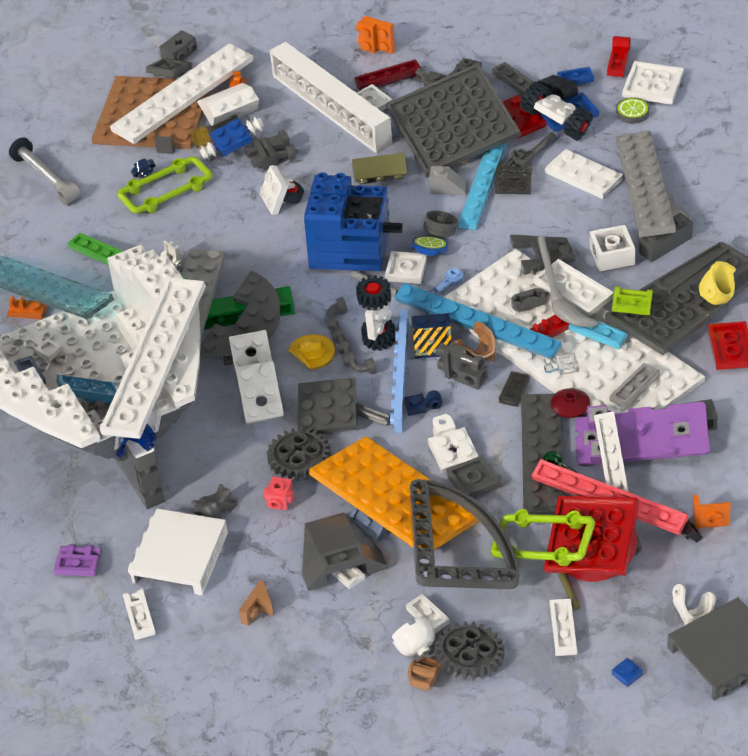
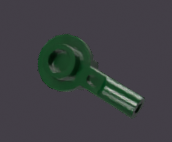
(555, 458)

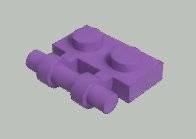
(77, 560)

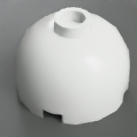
(414, 638)

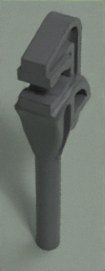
(520, 158)

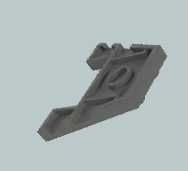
(557, 247)

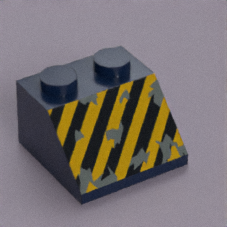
(429, 333)

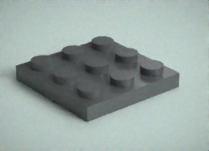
(328, 405)

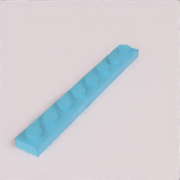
(481, 187)

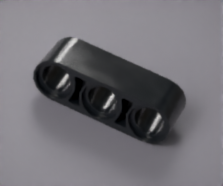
(559, 86)

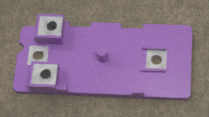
(647, 433)

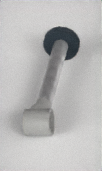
(22, 150)

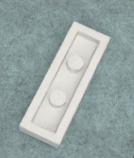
(563, 627)

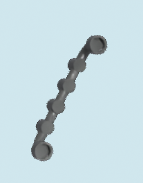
(343, 346)

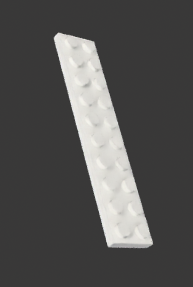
(181, 93)
(152, 358)

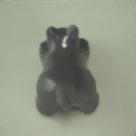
(214, 504)

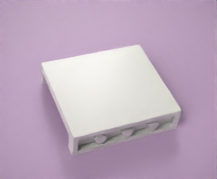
(179, 549)

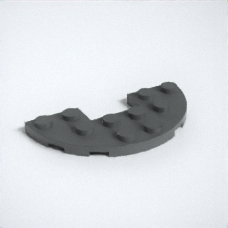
(260, 314)

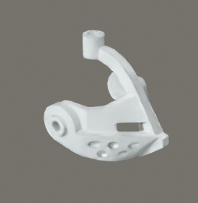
(705, 606)

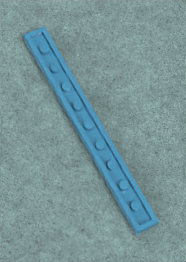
(467, 316)

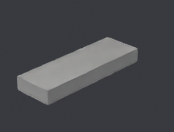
(634, 385)

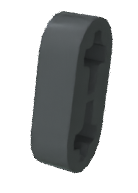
(528, 299)

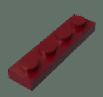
(387, 75)

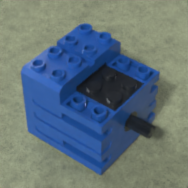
(347, 224)

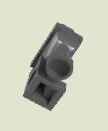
(270, 150)
(461, 366)

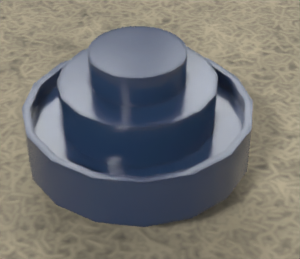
(143, 168)

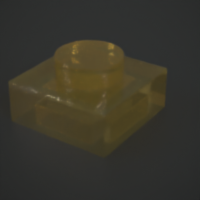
(200, 136)

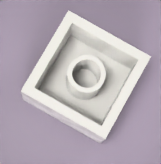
(612, 248)

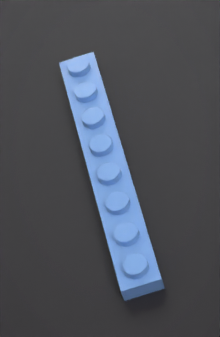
(399, 375)

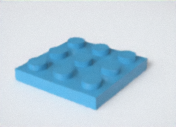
(89, 389)

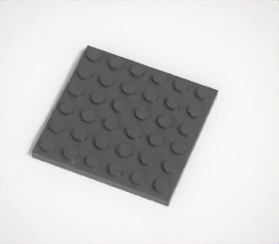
(453, 119)

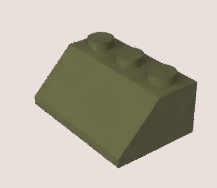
(379, 167)

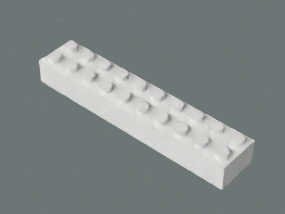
(331, 97)

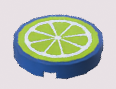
(429, 245)

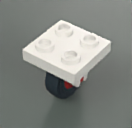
(279, 190)

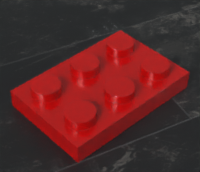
(525, 121)
(729, 344)

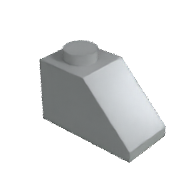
(446, 181)

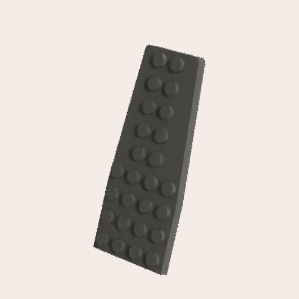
(677, 303)

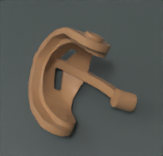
(485, 338)

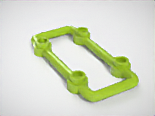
(151, 203)
(561, 555)

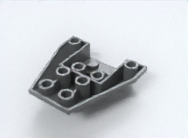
(336, 545)

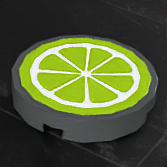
(632, 110)

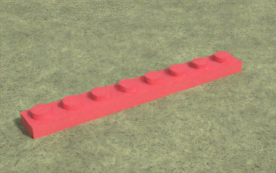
(581, 485)

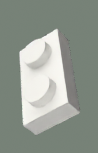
(423, 607)

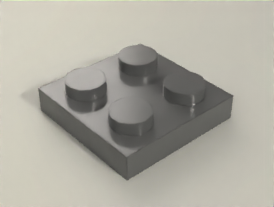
(168, 67)
(473, 477)

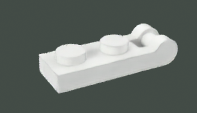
(139, 614)

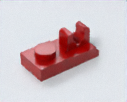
(551, 327)

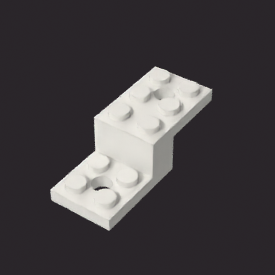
(256, 377)

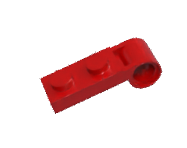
(618, 56)

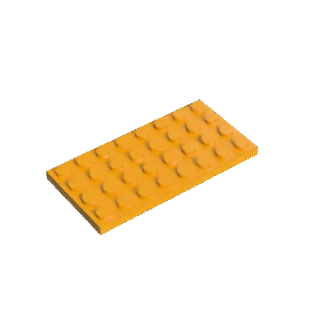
(380, 488)

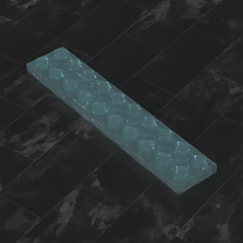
(52, 289)

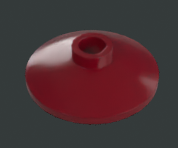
(570, 402)

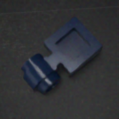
(418, 404)

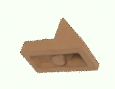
(256, 601)

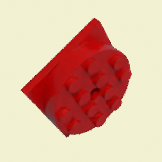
(611, 542)

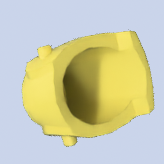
(718, 283)

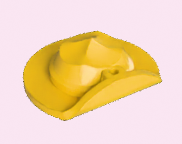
(313, 350)

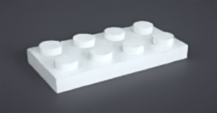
(584, 173)
(576, 288)

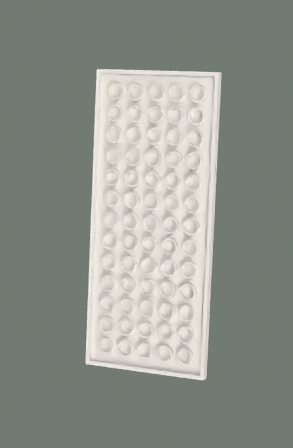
(600, 366)

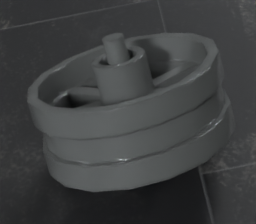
(440, 223)

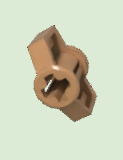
(424, 673)

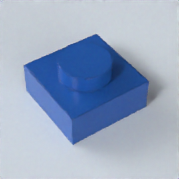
(627, 672)

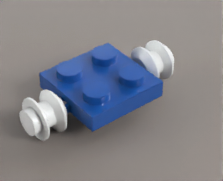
(231, 137)

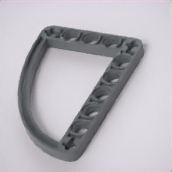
(434, 573)

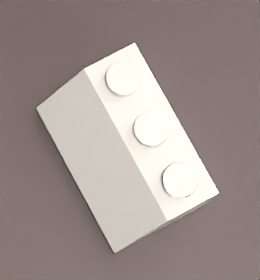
(233, 101)

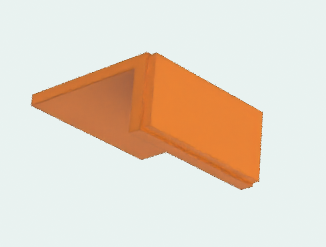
(710, 514)

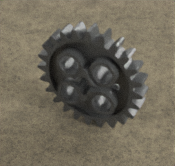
(297, 453)
(469, 650)

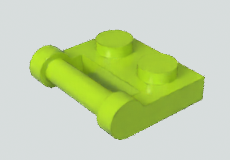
(632, 301)

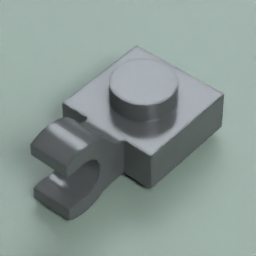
(428, 78)

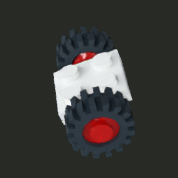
(552, 106)
(378, 329)

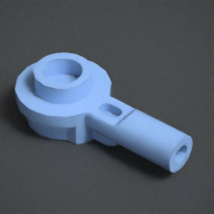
(452, 277)

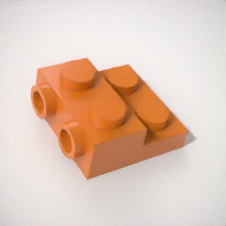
(375, 35)

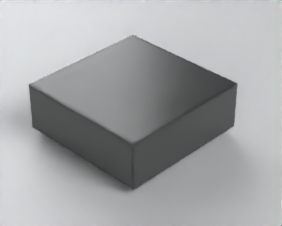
(164, 144)

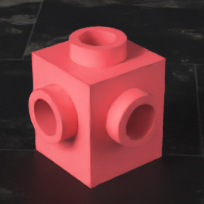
(279, 493)

